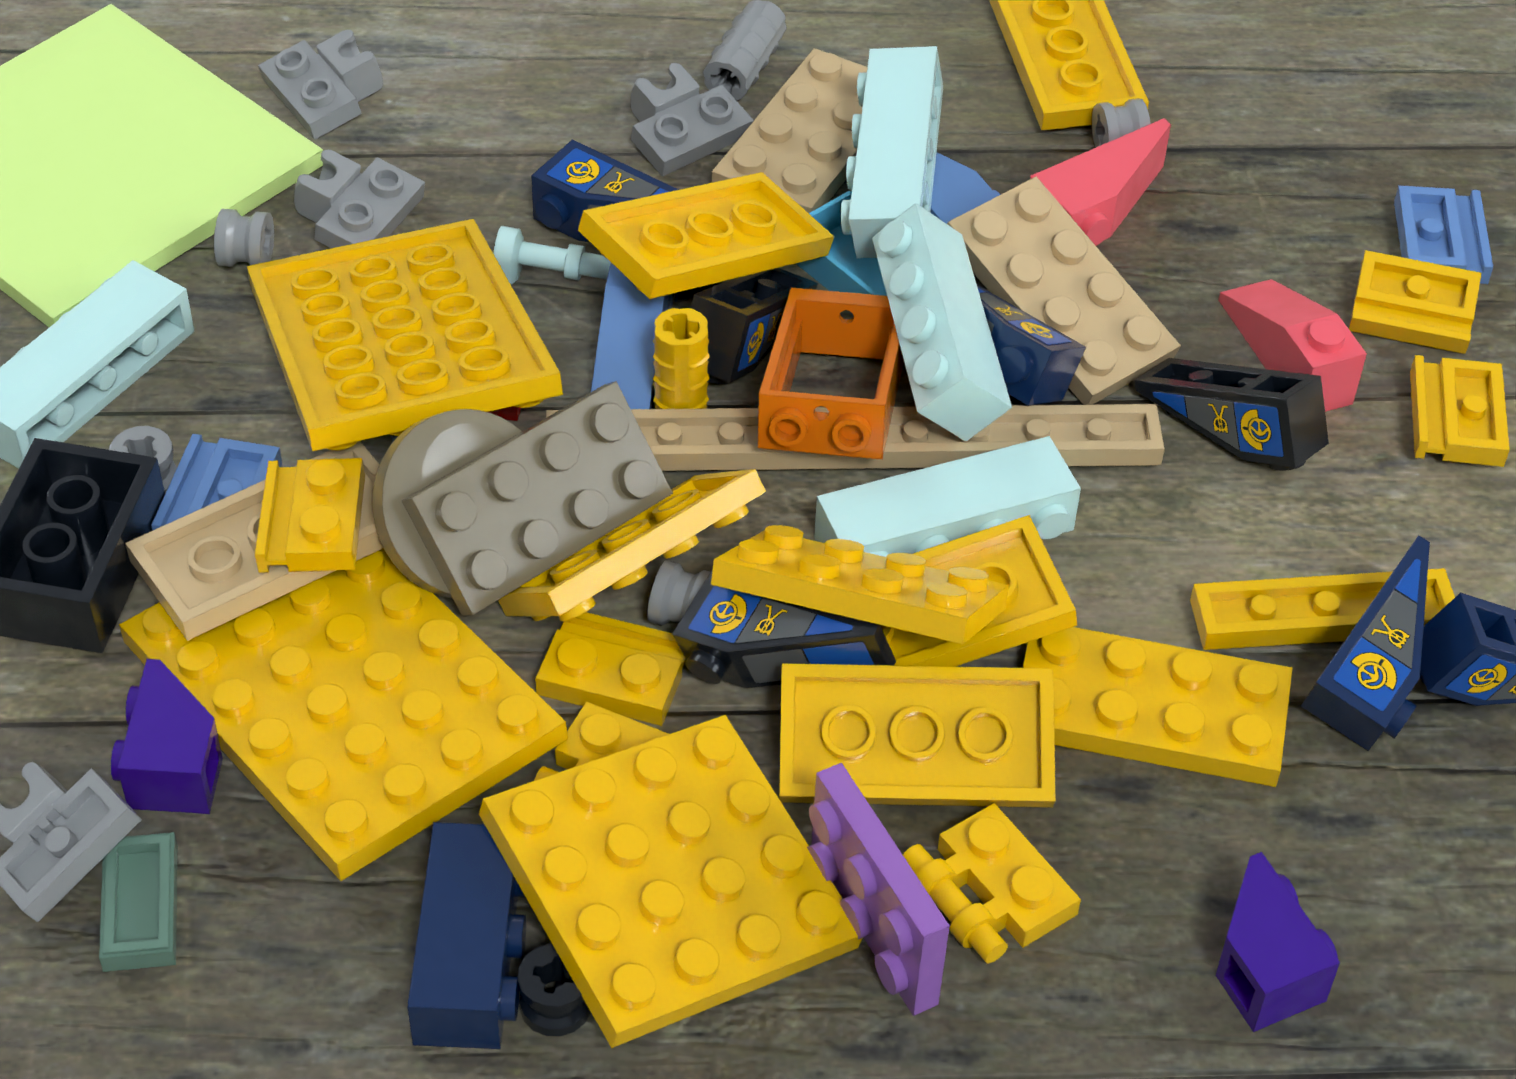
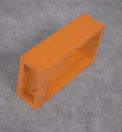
(815, 326)

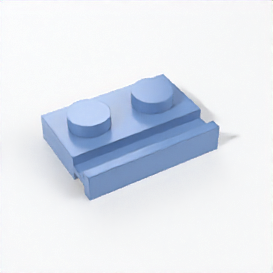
(1443, 228)
(213, 473)

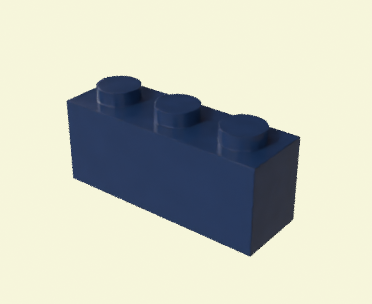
(465, 942)

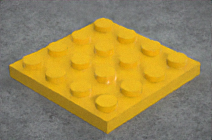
(668, 878)

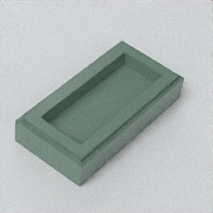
(139, 903)

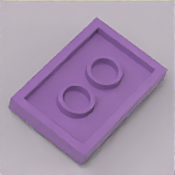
(878, 890)

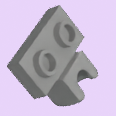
(324, 86)
(682, 124)
(353, 204)
(58, 837)

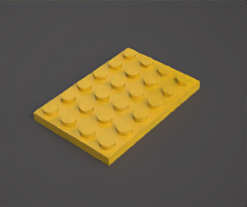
(400, 333)
(357, 707)

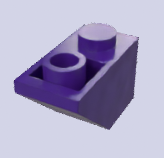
(169, 747)
(1273, 952)

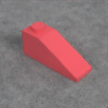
(1108, 180)
(1298, 337)

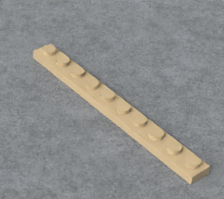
(1080, 432)

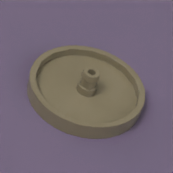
(413, 462)

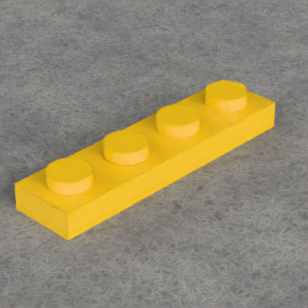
(1295, 608)

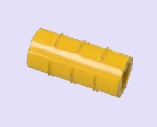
(681, 359)

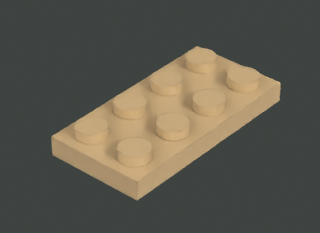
(802, 132)
(1048, 267)
(207, 564)

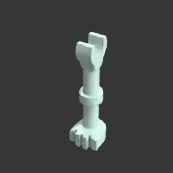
(514, 252)

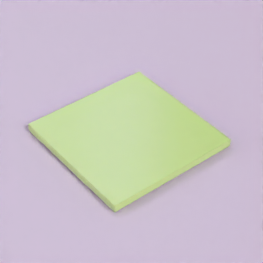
(122, 158)

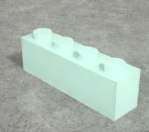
(893, 141)
(941, 323)
(89, 358)
(954, 500)

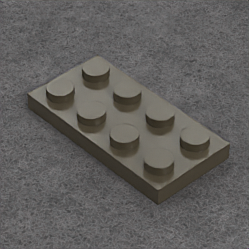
(537, 498)

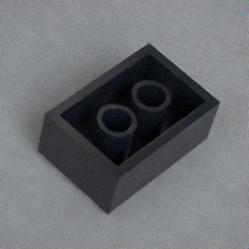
(66, 541)

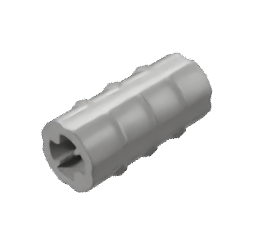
(746, 48)

